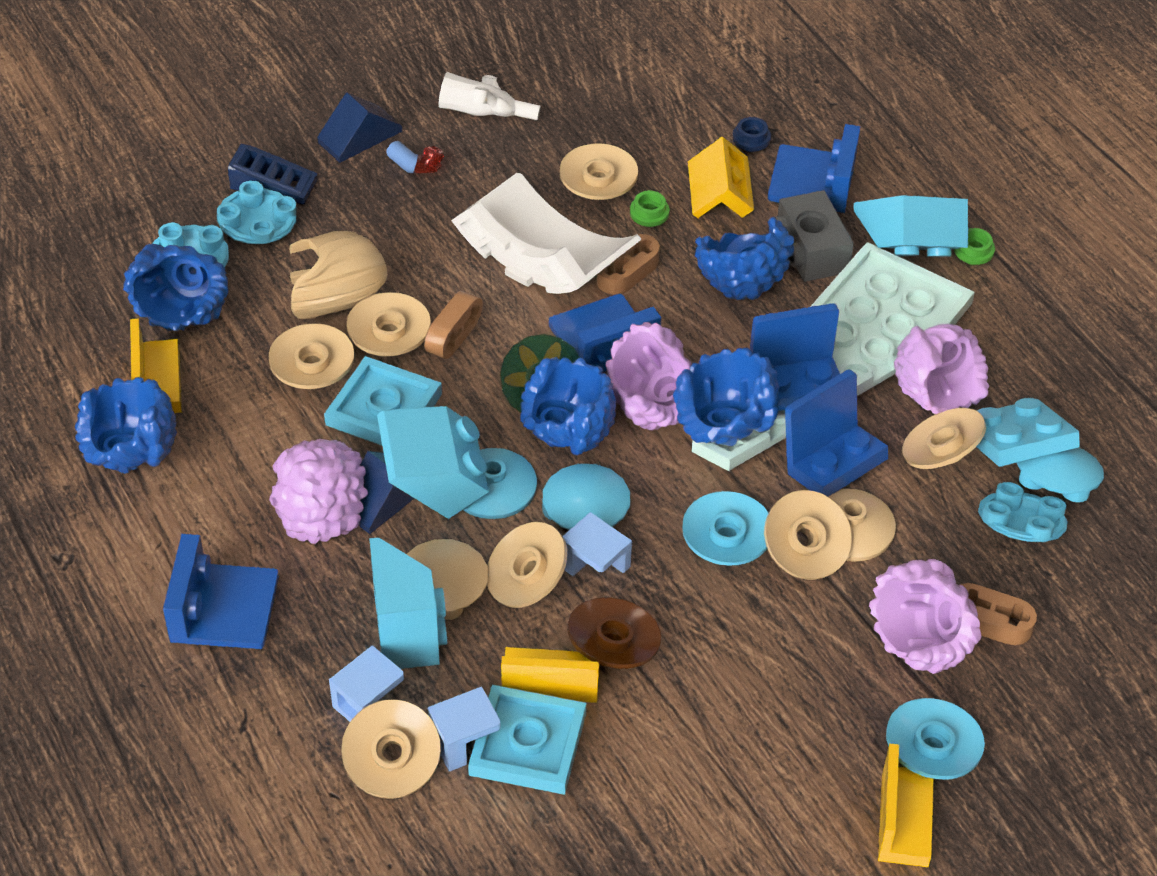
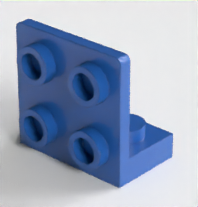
(812, 170)
(598, 325)
(798, 348)
(824, 437)
(217, 601)

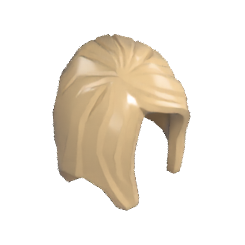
(344, 274)

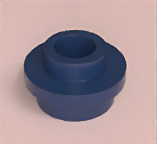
(751, 134)

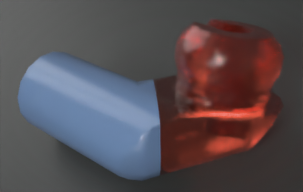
(415, 163)

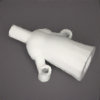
(482, 98)

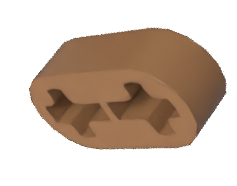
(632, 267)
(453, 324)
(995, 612)

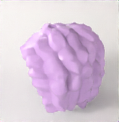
(942, 368)
(645, 374)
(318, 490)
(925, 615)

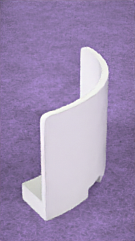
(536, 239)

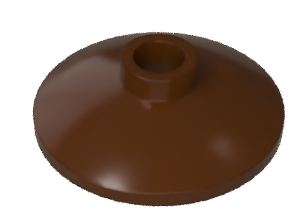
(614, 632)

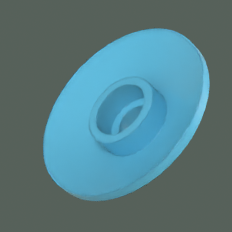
(510, 485)
(724, 515)
(936, 738)

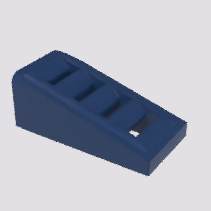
(260, 166)

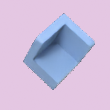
(597, 545)
(363, 682)
(462, 721)

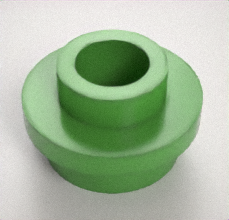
(649, 209)
(979, 249)

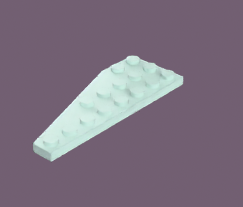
(878, 306)

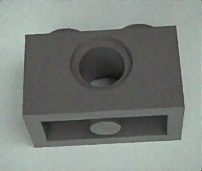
(819, 235)

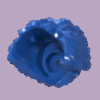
(747, 262)
(176, 286)
(727, 397)
(569, 404)
(125, 425)

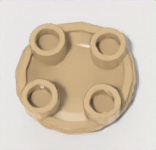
(455, 569)

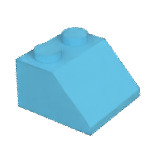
(916, 224)
(434, 457)
(407, 607)

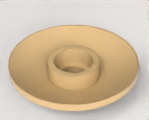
(598, 171)
(388, 324)
(311, 356)
(944, 438)
(821, 522)
(870, 523)
(526, 564)
(388, 724)

